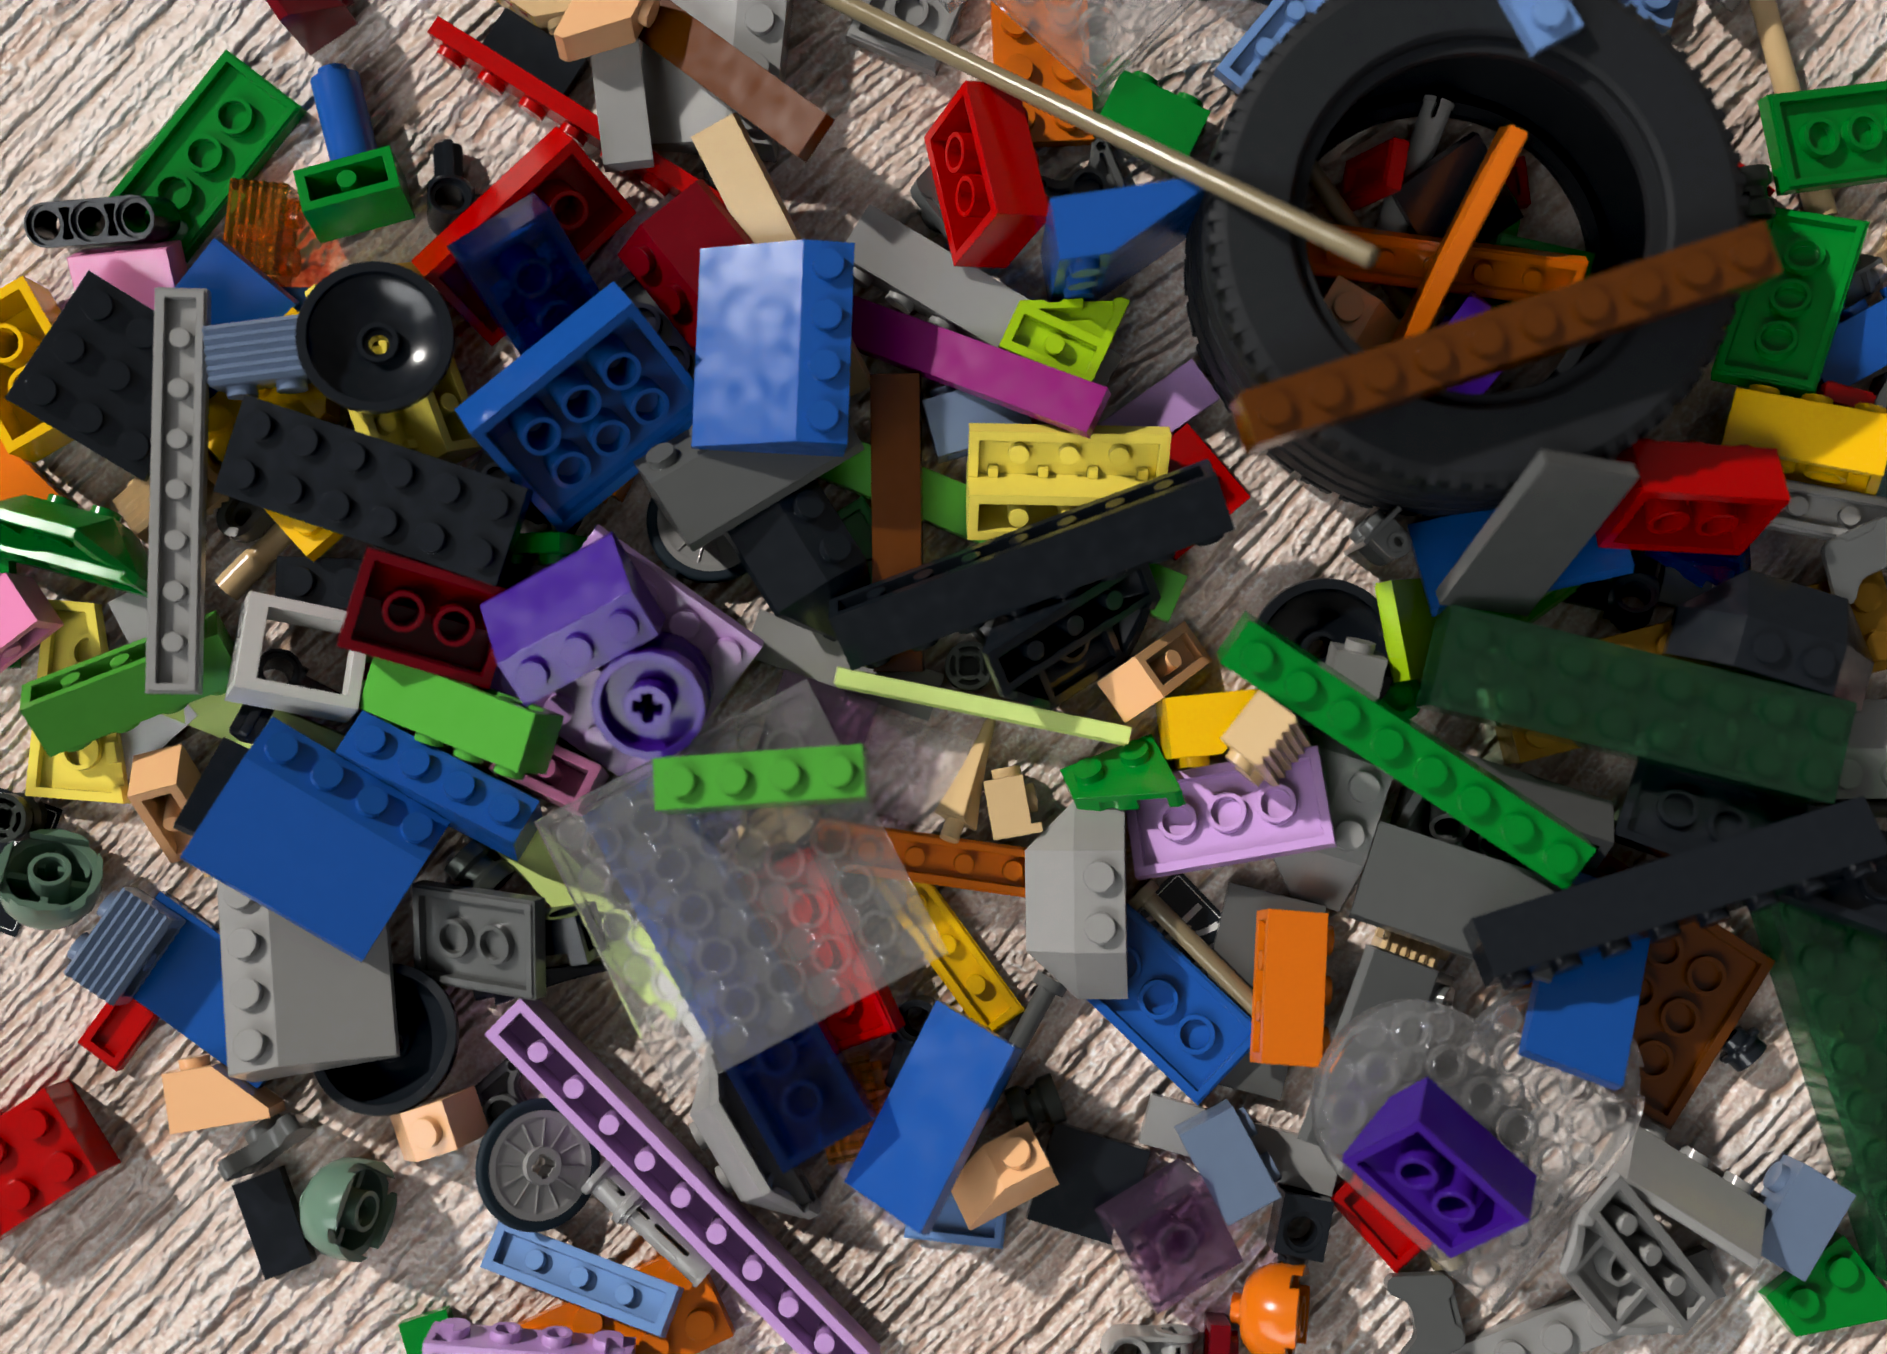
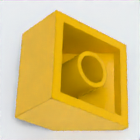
(1195, 723)

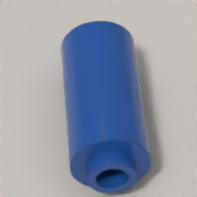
(342, 111)

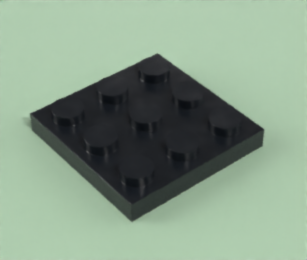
(96, 375)

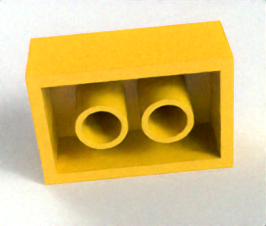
(25, 319)
(1813, 437)

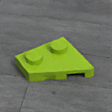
(1065, 333)

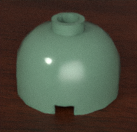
(50, 879)
(348, 1207)

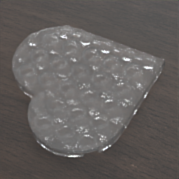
(1547, 1118)

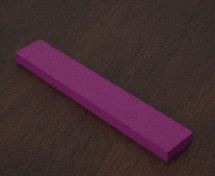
(978, 368)

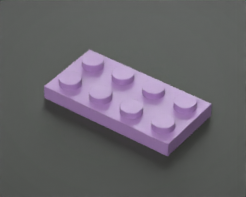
(1232, 819)

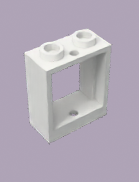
(247, 689)

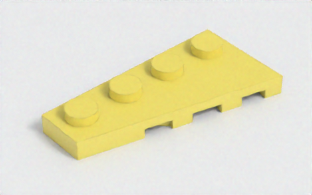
(98, 769)

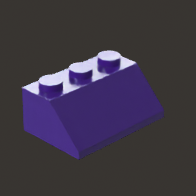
(570, 619)
(1442, 1169)

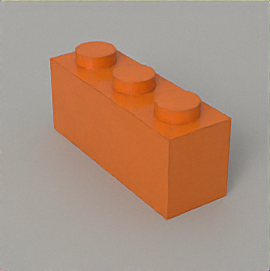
(1290, 987)

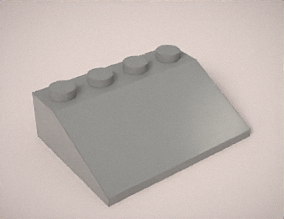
(682, 106)
(298, 1000)

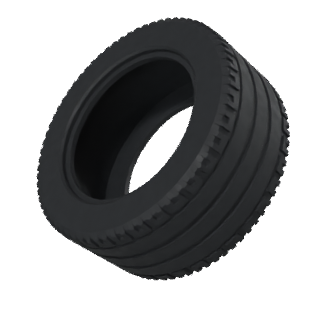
(1608, 118)

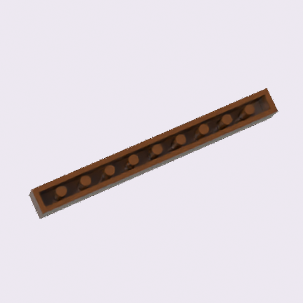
(1505, 337)

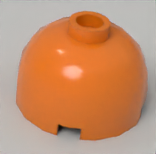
(1273, 1309)

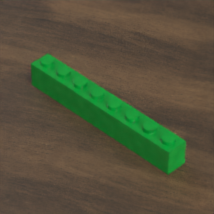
(1405, 750)

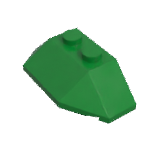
(73, 542)

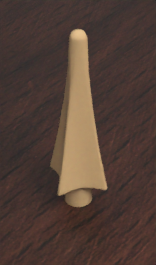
(962, 799)

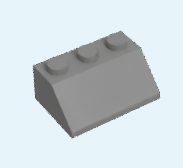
(1692, 1194)

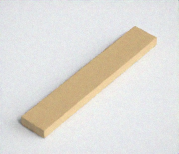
(755, 200)

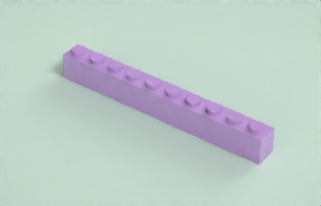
(676, 1183)

